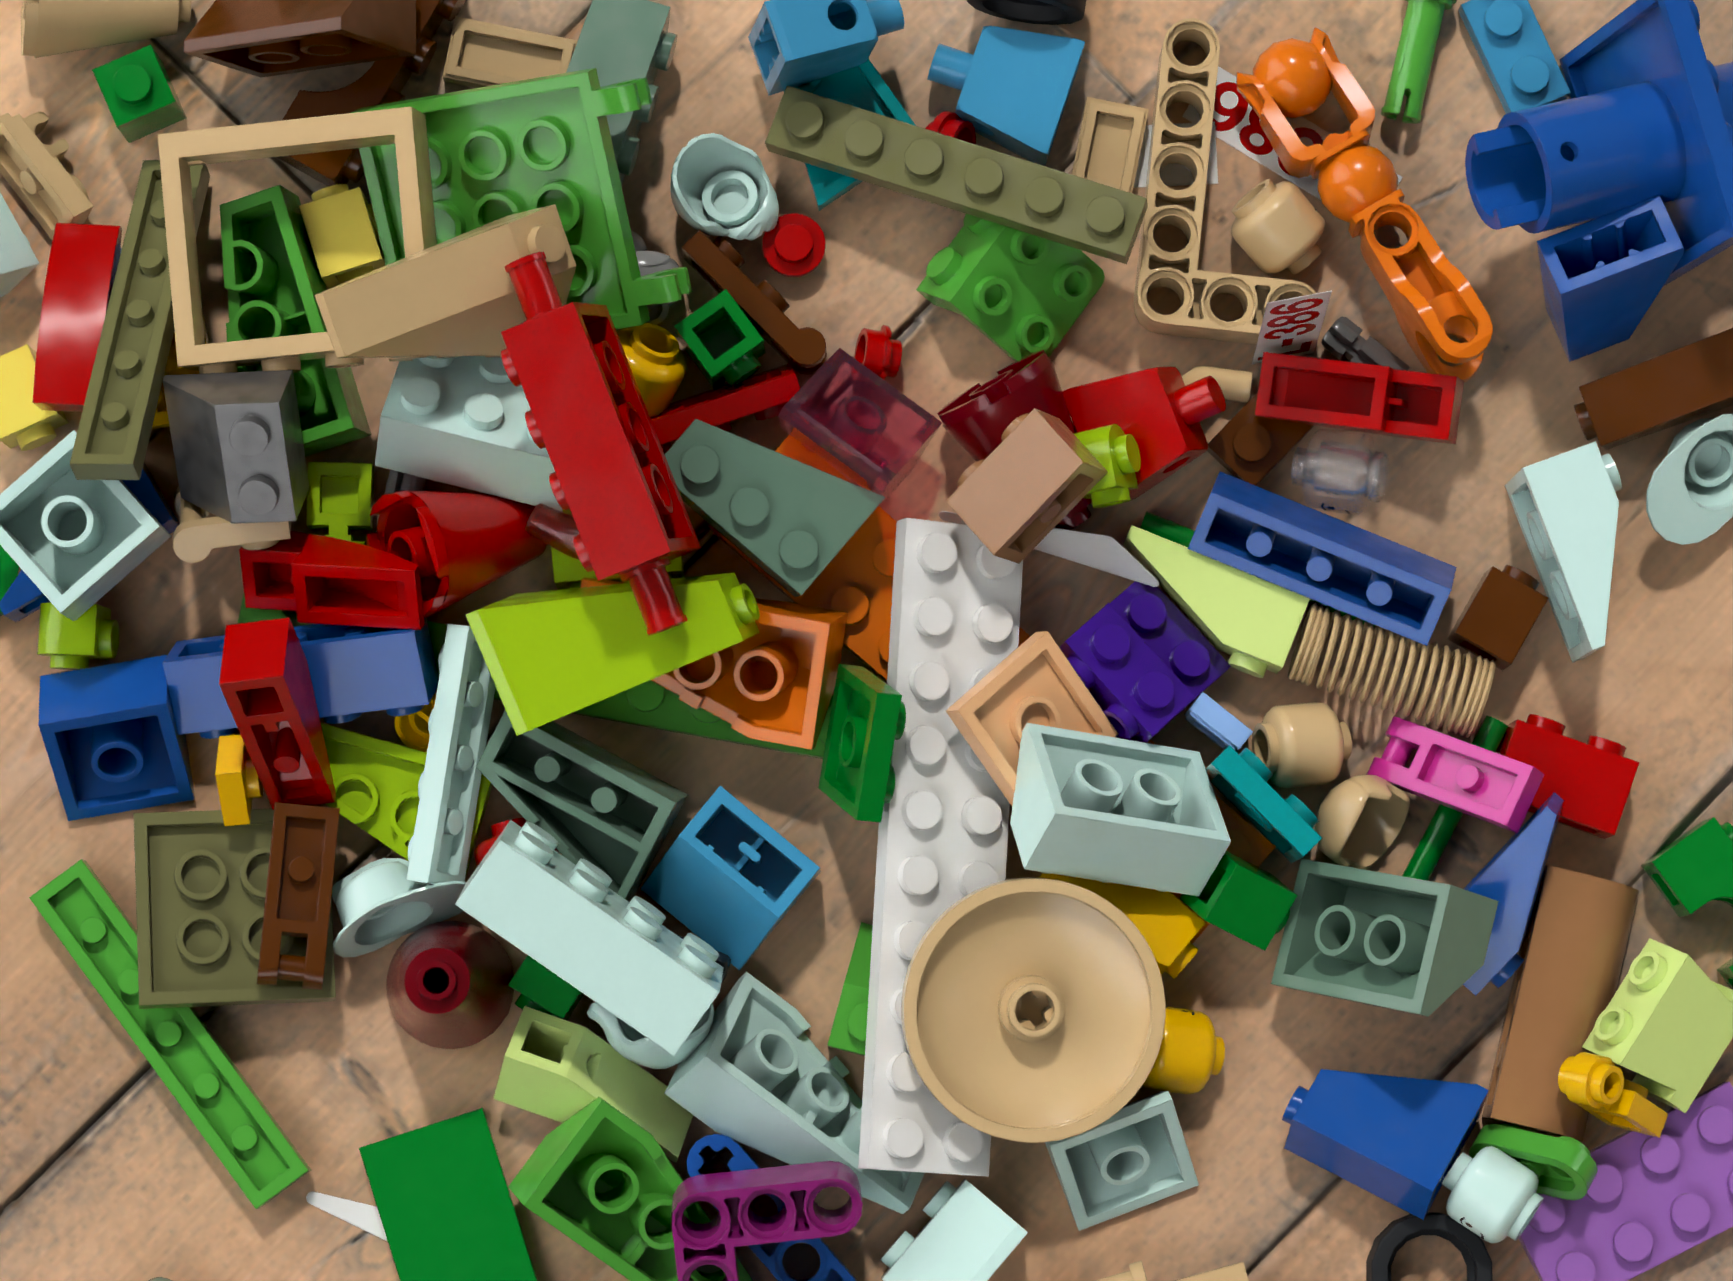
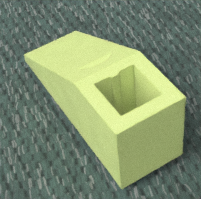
(563, 1067)

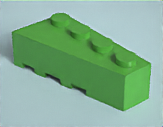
(272, 294)

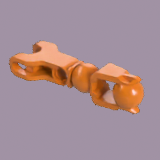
(1362, 189)

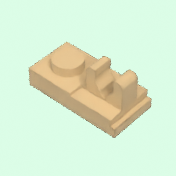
(38, 175)

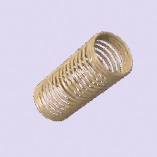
(1469, 699)

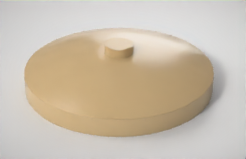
(1033, 1009)

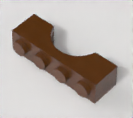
(376, 87)

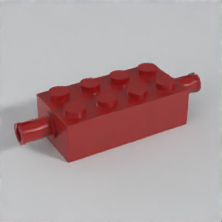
(598, 442)

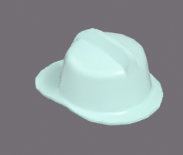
(1694, 482)
(381, 906)

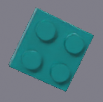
(1282, 821)

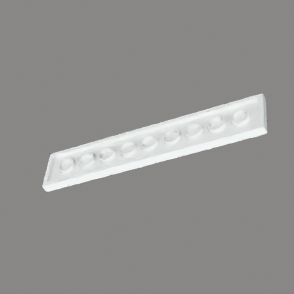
(943, 827)

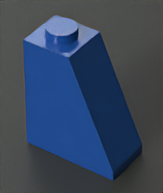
(1607, 275)
(1384, 1131)

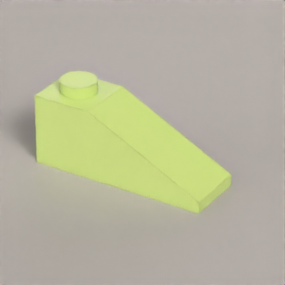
(1230, 607)

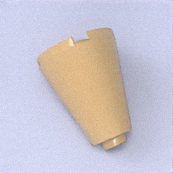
(78, 25)

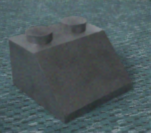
(238, 444)

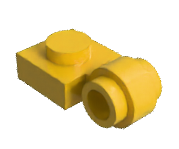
(1602, 1091)

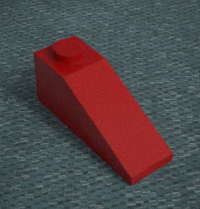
(276, 711)

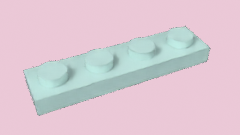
(450, 776)

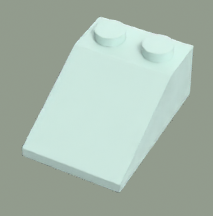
(1570, 528)

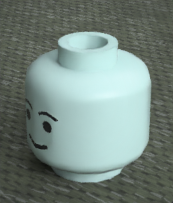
(1492, 1194)

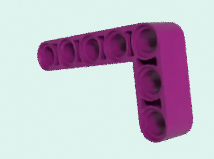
(739, 1226)

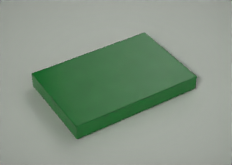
(448, 1203)

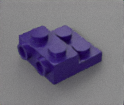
(1142, 661)

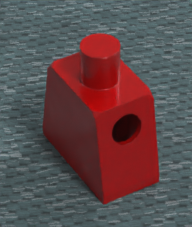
(1156, 411)

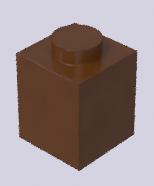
(1499, 615)

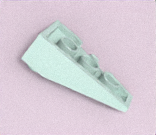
(778, 1092)

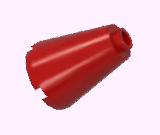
(454, 539)

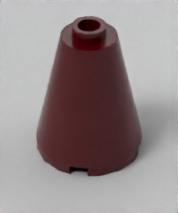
(985, 411)
(476, 992)

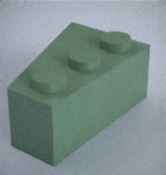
(625, 44)
(767, 503)
(584, 798)

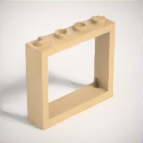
(184, 149)

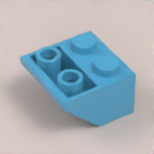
(730, 877)

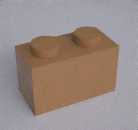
(1025, 485)

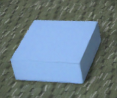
(1217, 723)

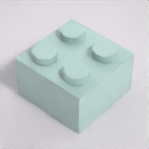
(74, 533)

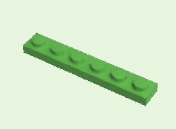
(171, 1038)

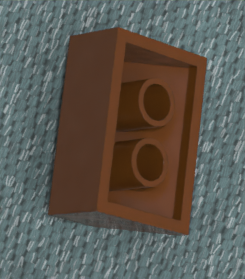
(302, 34)

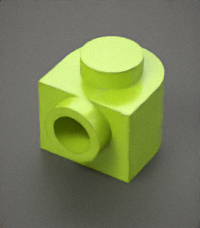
(1121, 459)
(75, 642)

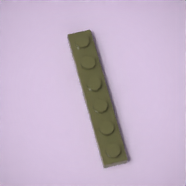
(957, 174)
(133, 340)

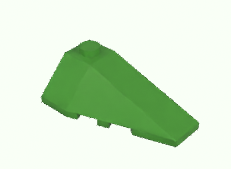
(611, 1194)

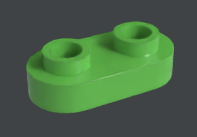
(1559, 1162)

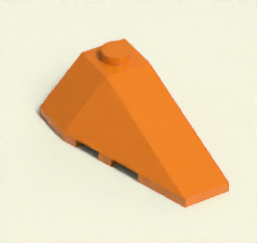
(771, 683)

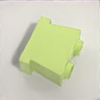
(1666, 1025)

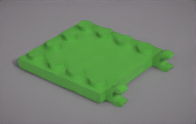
(525, 150)

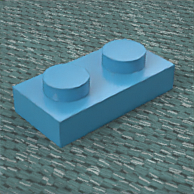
(1514, 53)

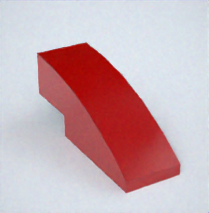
(73, 312)
(1360, 397)
(333, 583)

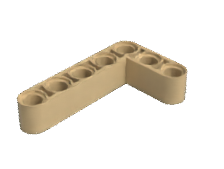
(1185, 208)

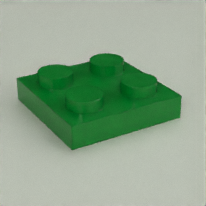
(860, 743)

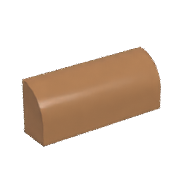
(1556, 996)

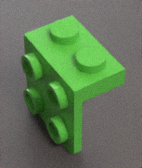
(1012, 285)

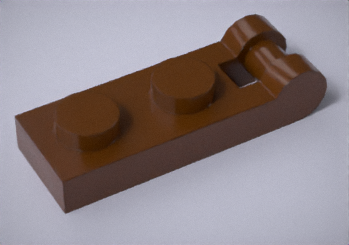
(762, 304)
(298, 893)

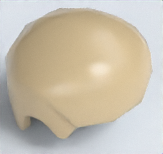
(1361, 820)

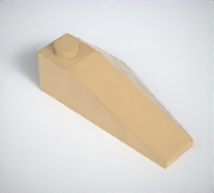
(448, 296)

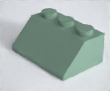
(1381, 937)

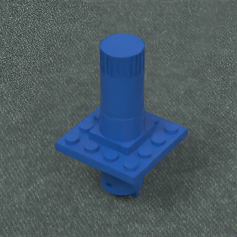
(1638, 126)

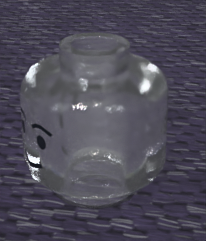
(1340, 471)

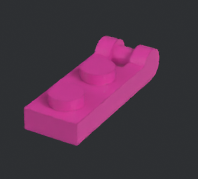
(1458, 774)

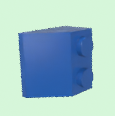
(114, 738)

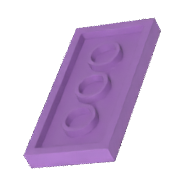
(1645, 1201)

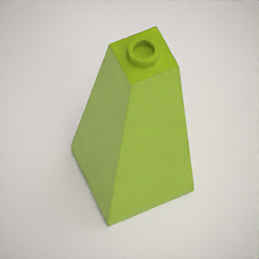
(589, 643)

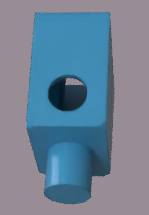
(818, 37)
(1012, 86)

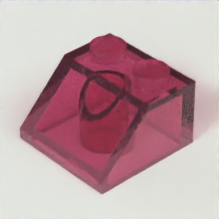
(859, 424)

